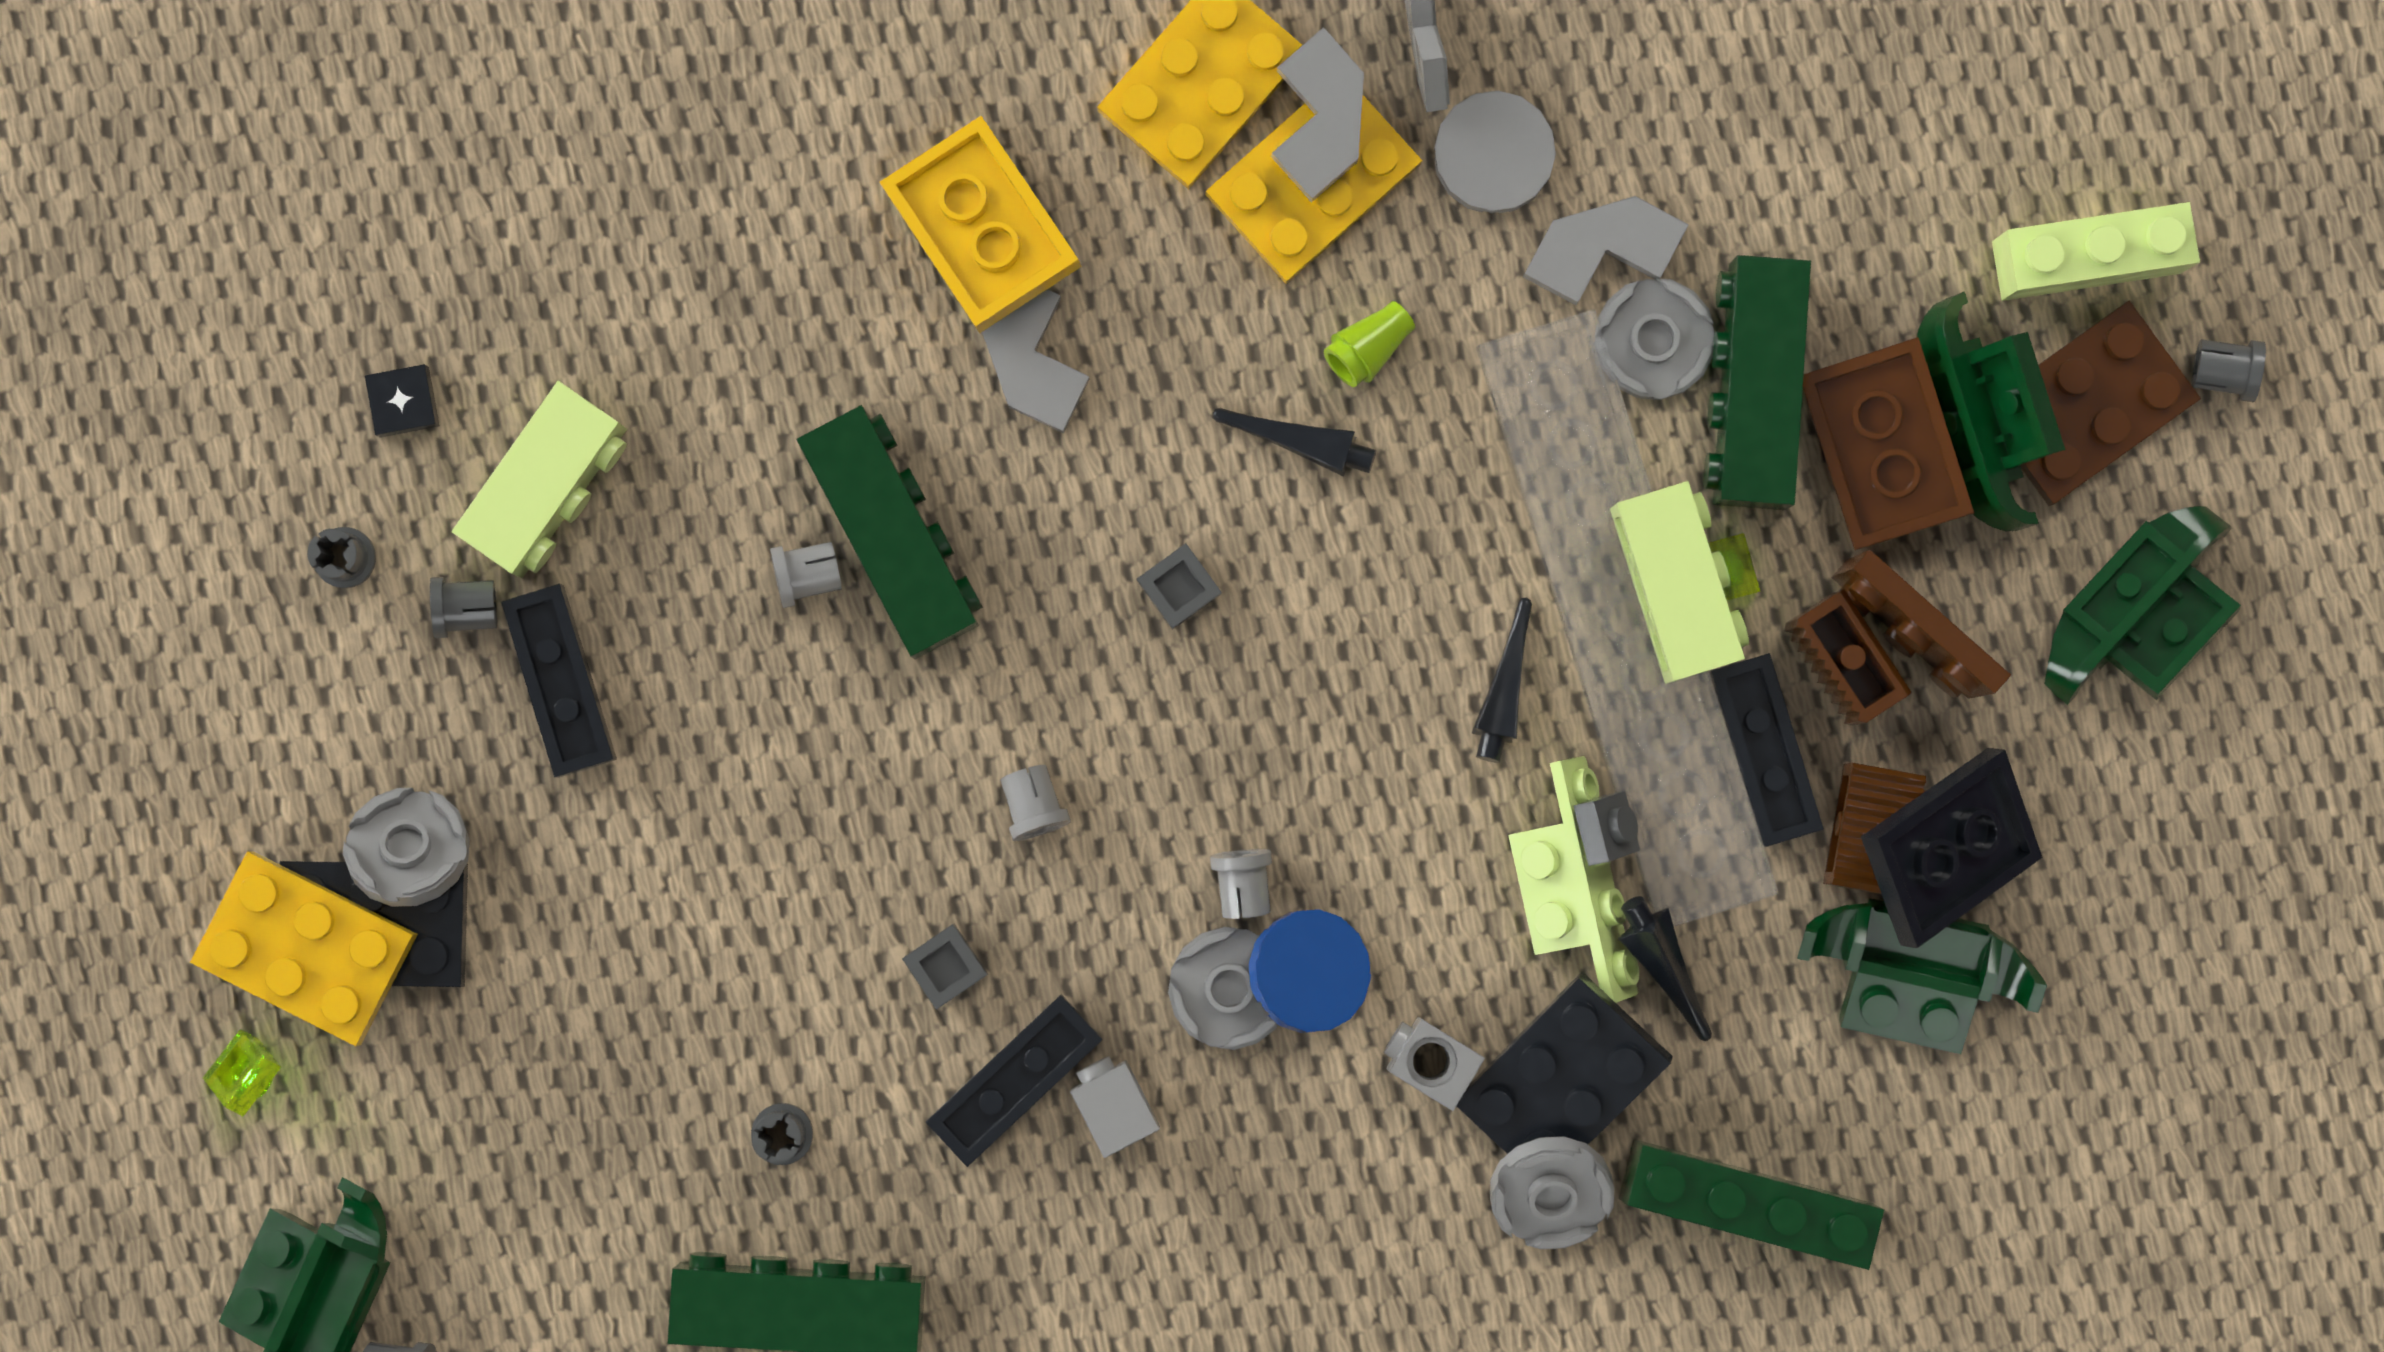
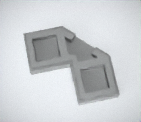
(1428, 54)
(1333, 91)
(1623, 229)
(1029, 379)

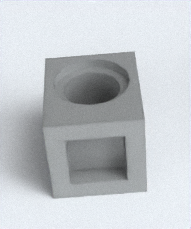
(1452, 1081)
(1113, 1105)

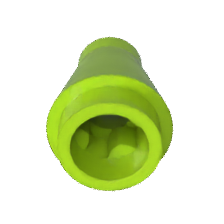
(1366, 346)

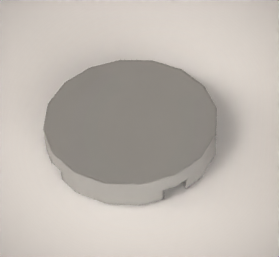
(1494, 152)
(1643, 354)
(406, 847)
(1220, 961)
(1551, 1192)

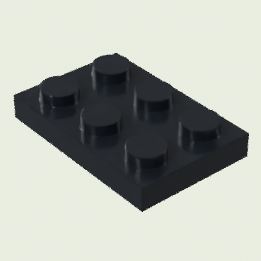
(1952, 847)
(440, 946)
(1565, 1071)

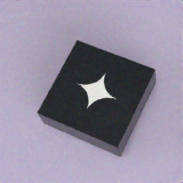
(402, 400)

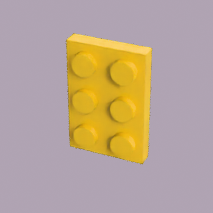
(1199, 84)
(1282, 220)
(980, 224)
(303, 948)

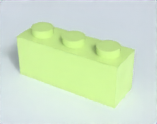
(2095, 251)
(541, 481)
(1679, 581)

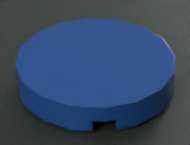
(1310, 971)

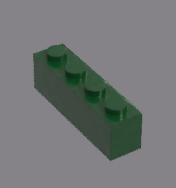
(1759, 382)
(888, 531)
(1751, 1204)
(795, 1308)

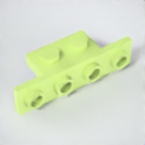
(1565, 897)

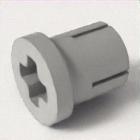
(805, 572)
(1033, 803)
(1243, 882)

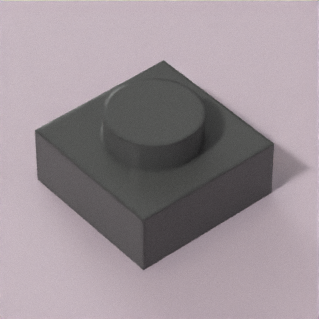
(1179, 586)
(1607, 828)
(945, 966)

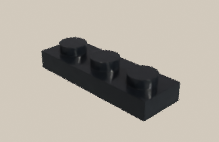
(558, 680)
(1766, 749)
(1014, 1080)

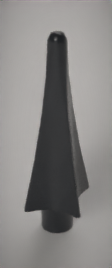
(1324, 446)
(1499, 712)
(1656, 947)

